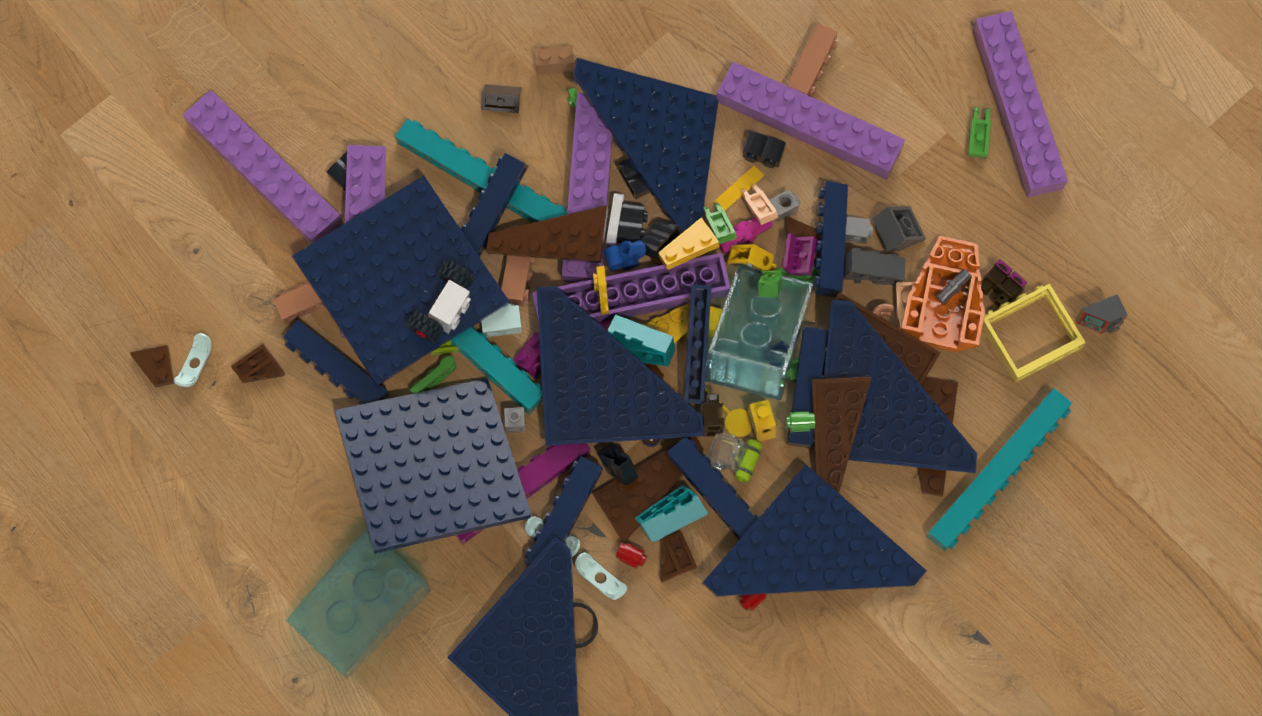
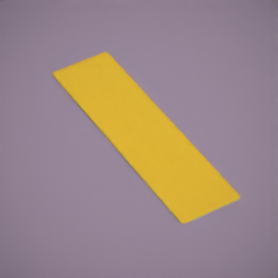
(733, 193)

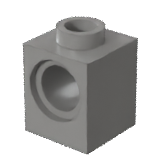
(787, 197)
(858, 230)
(515, 420)

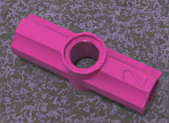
(746, 233)

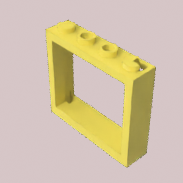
(1077, 341)

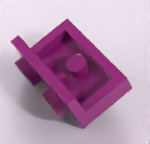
(799, 255)
(529, 357)

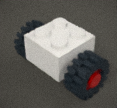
(448, 307)

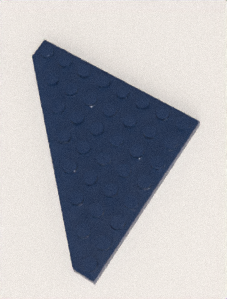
(661, 130)
(597, 386)
(898, 416)
(809, 544)
(528, 642)

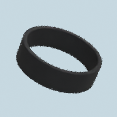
(576, 604)

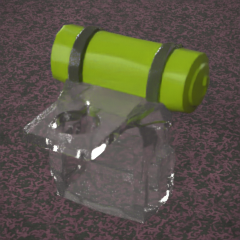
(735, 455)

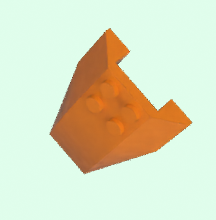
(959, 321)

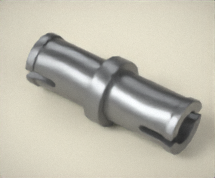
(953, 286)

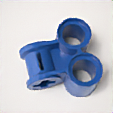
(624, 255)

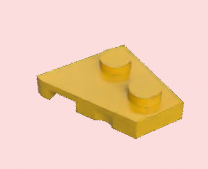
(600, 285)

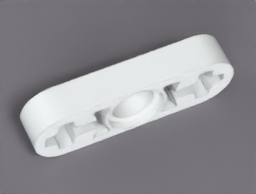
(614, 219)

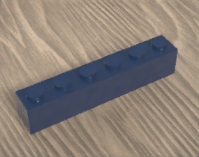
(493, 201)
(831, 239)
(697, 343)
(333, 364)
(810, 367)
(711, 487)
(566, 506)

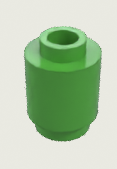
(800, 421)

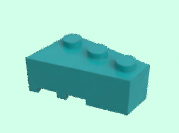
(642, 341)
(671, 513)

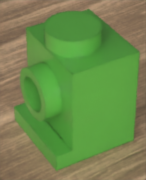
(770, 284)

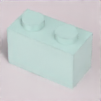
(503, 322)

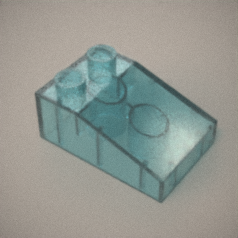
(750, 327)
(357, 604)

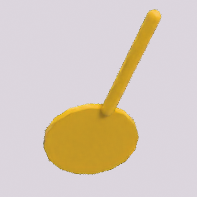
(737, 421)

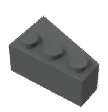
(873, 267)

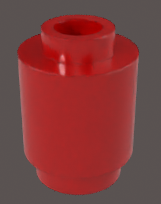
(631, 555)
(751, 601)

